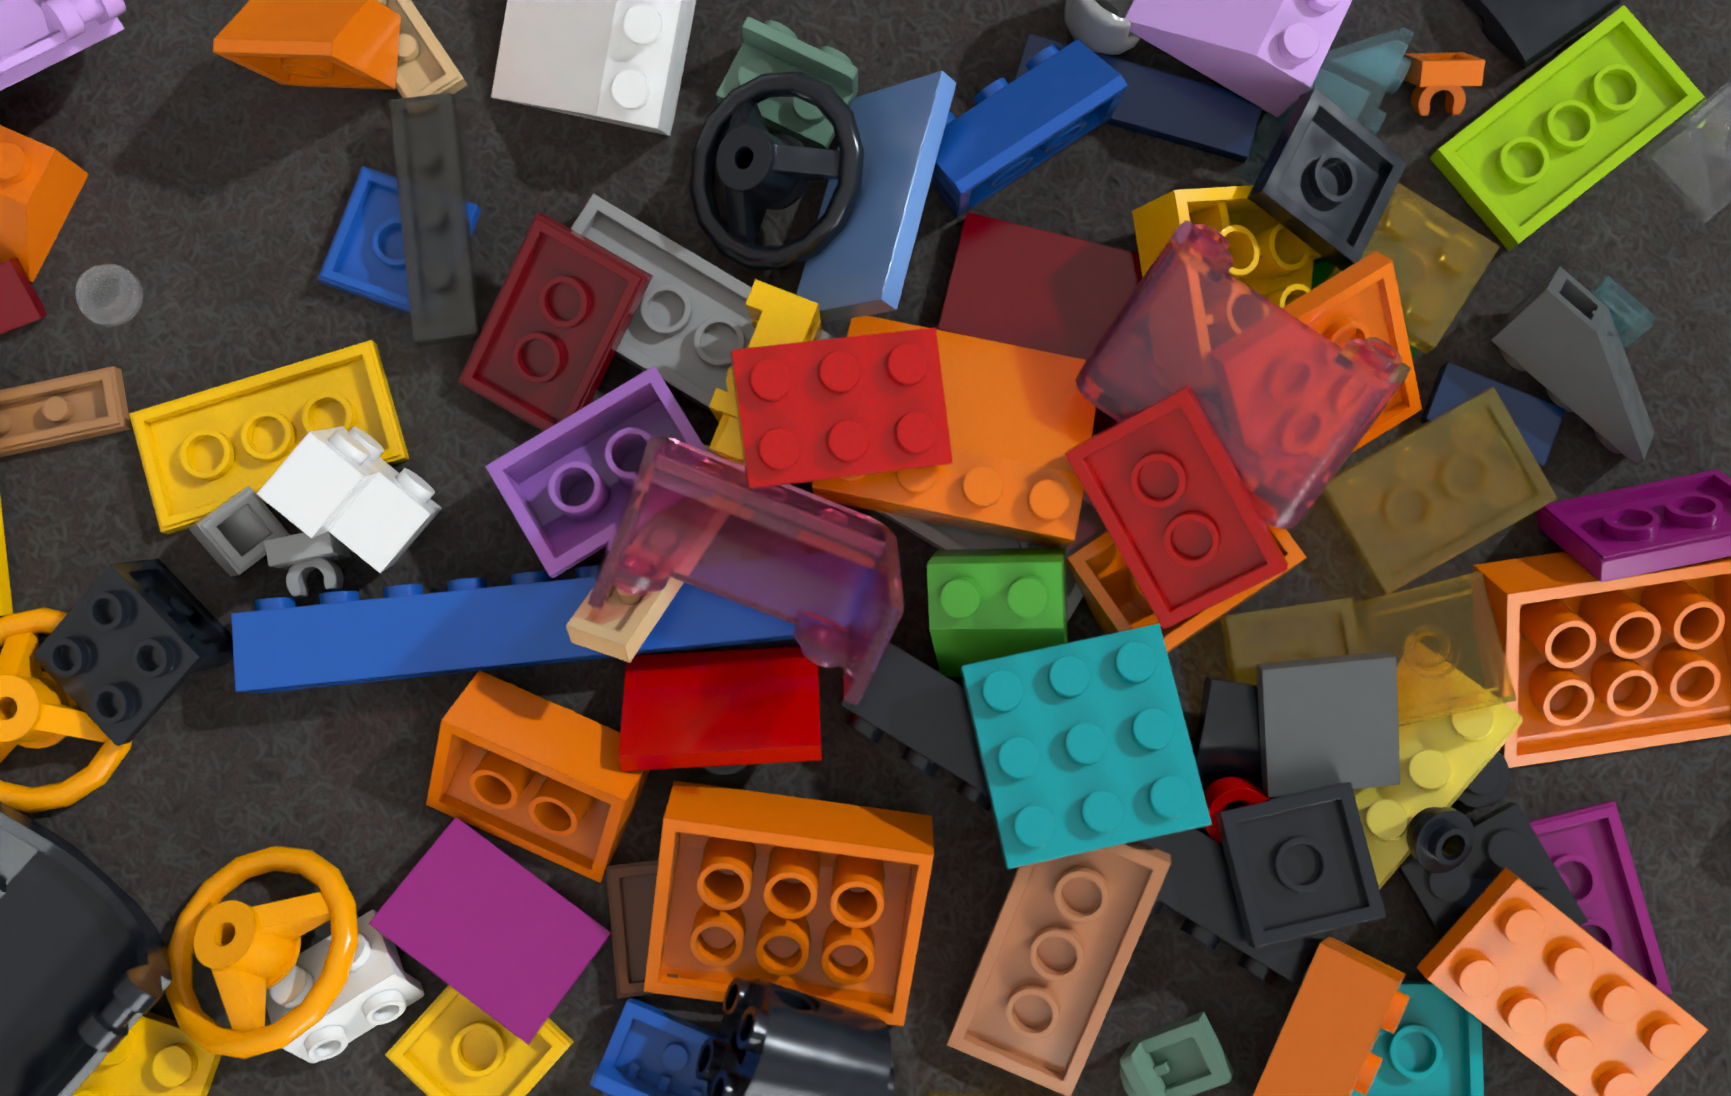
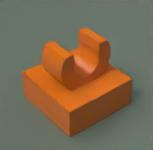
(1443, 72)

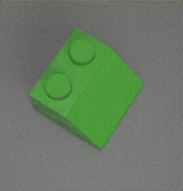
(995, 603)

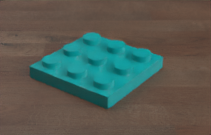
(1084, 746)

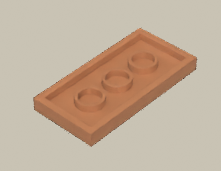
(1058, 961)

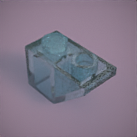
(1361, 74)

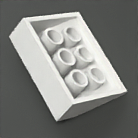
(596, 58)

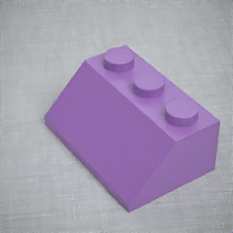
(578, 472)

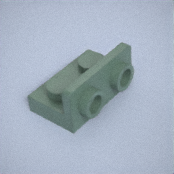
(775, 49)

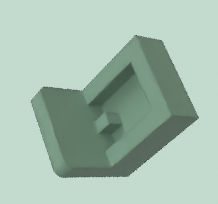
(1175, 1060)

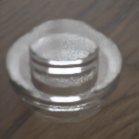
(109, 294)

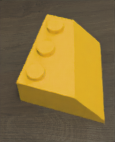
(1262, 249)

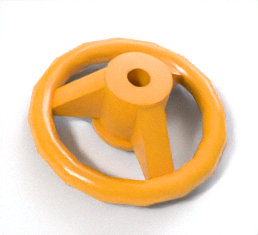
(41, 714)
(257, 950)

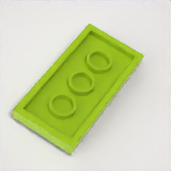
(1566, 127)

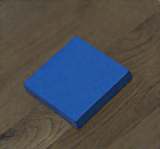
(369, 244)

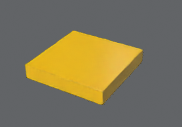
(468, 1053)

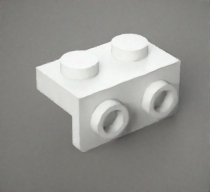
(373, 995)

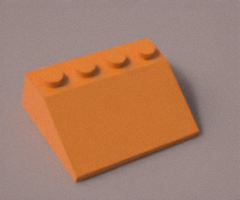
(1009, 434)
(1612, 658)
(788, 896)

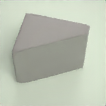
(237, 531)

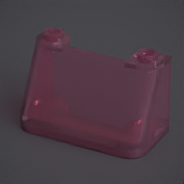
(1266, 381)

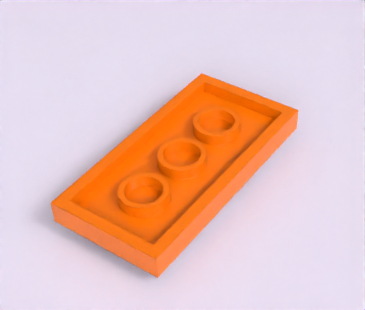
(1559, 994)

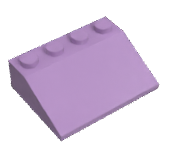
(1250, 46)

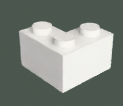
(345, 488)

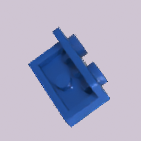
(651, 1055)

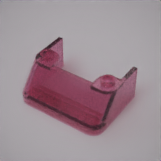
(762, 548)

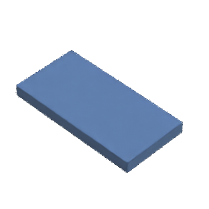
(870, 257)

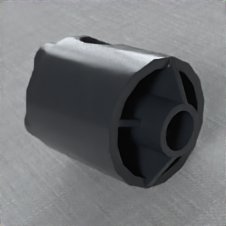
(794, 1046)

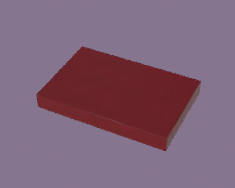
(1035, 287)
(554, 325)

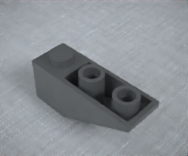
(1576, 353)

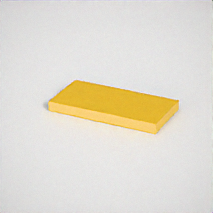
(241, 432)

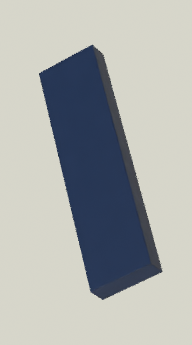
(1174, 107)

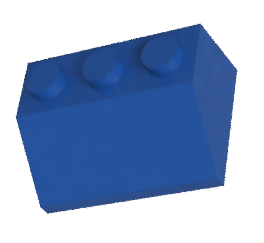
(1024, 123)

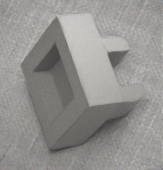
(304, 554)

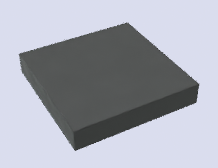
(1328, 722)

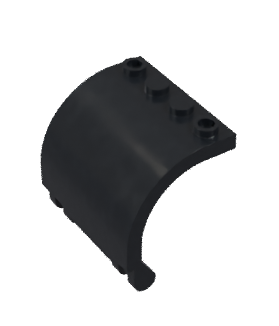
(72, 961)

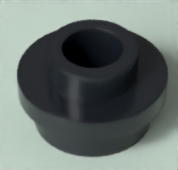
(1440, 838)

